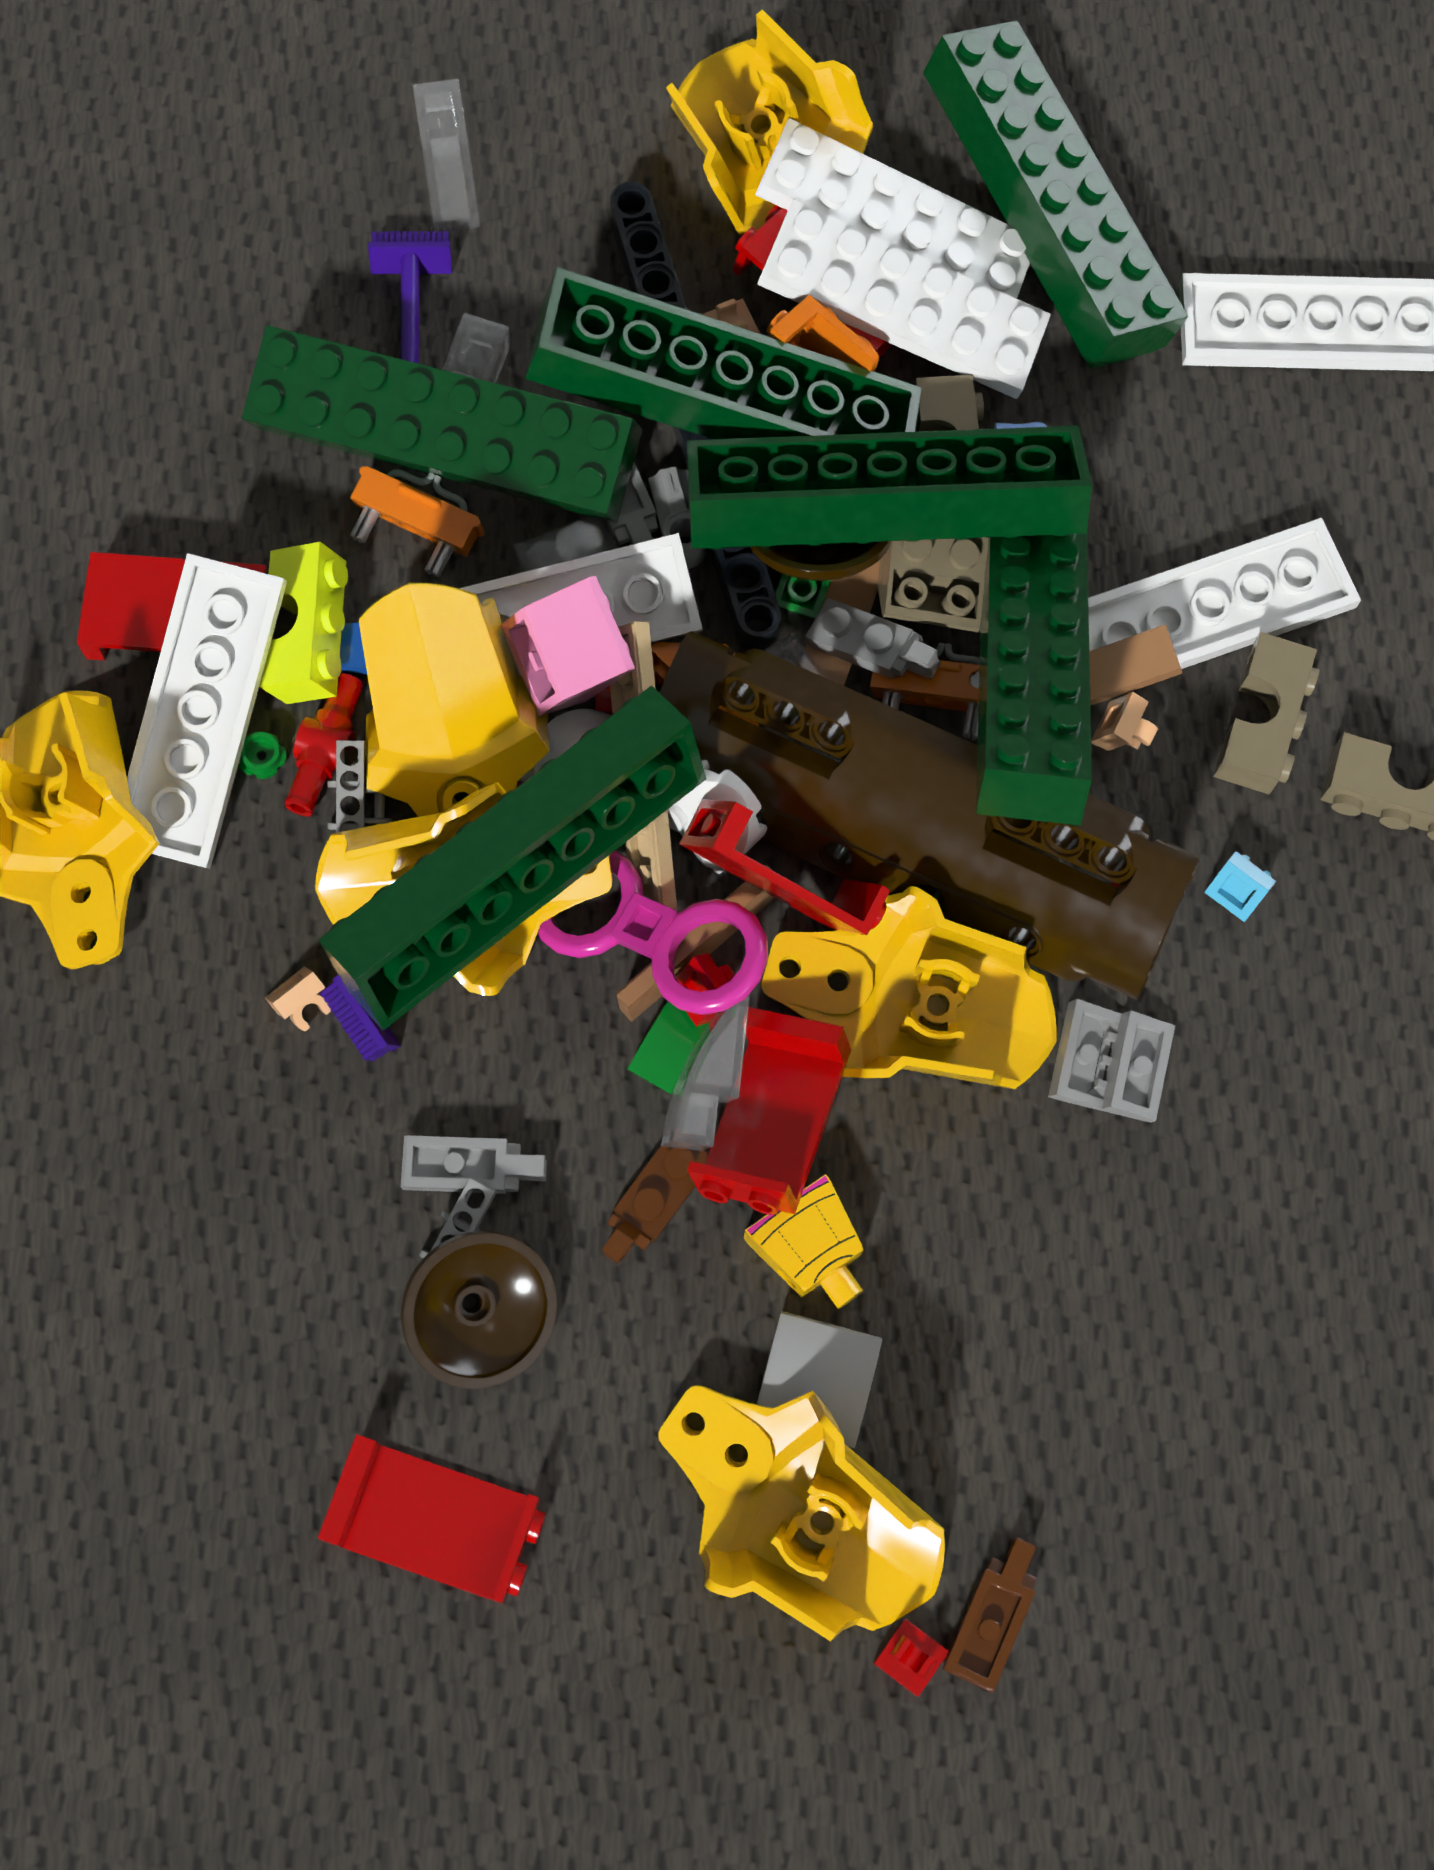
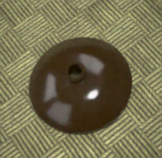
(822, 561)
(504, 1327)

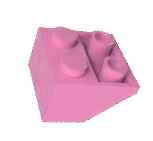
(567, 646)

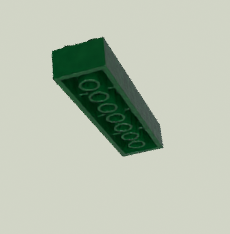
(1054, 194)
(703, 370)
(442, 423)
(888, 487)
(1035, 680)
(515, 857)

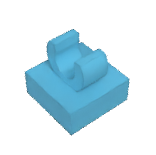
(1240, 886)

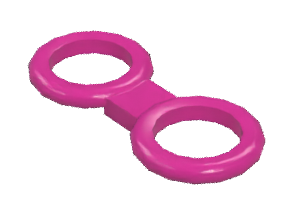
(658, 931)

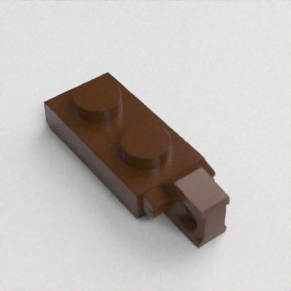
(651, 1201)
(993, 1618)

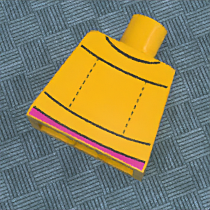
(811, 1244)

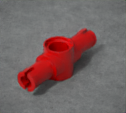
(316, 745)

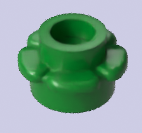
(262, 743)

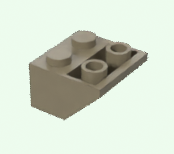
(934, 582)

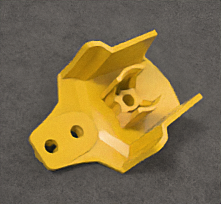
(741, 102)
(444, 699)
(70, 825)
(375, 856)
(921, 995)
(802, 1514)

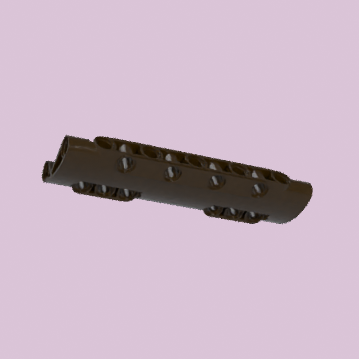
(907, 817)

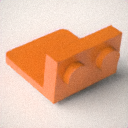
(821, 331)

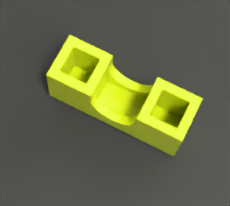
(307, 659)

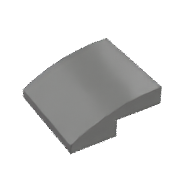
(1134, 1066)
(823, 1359)

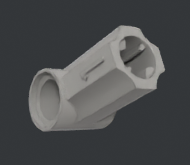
(671, 503)

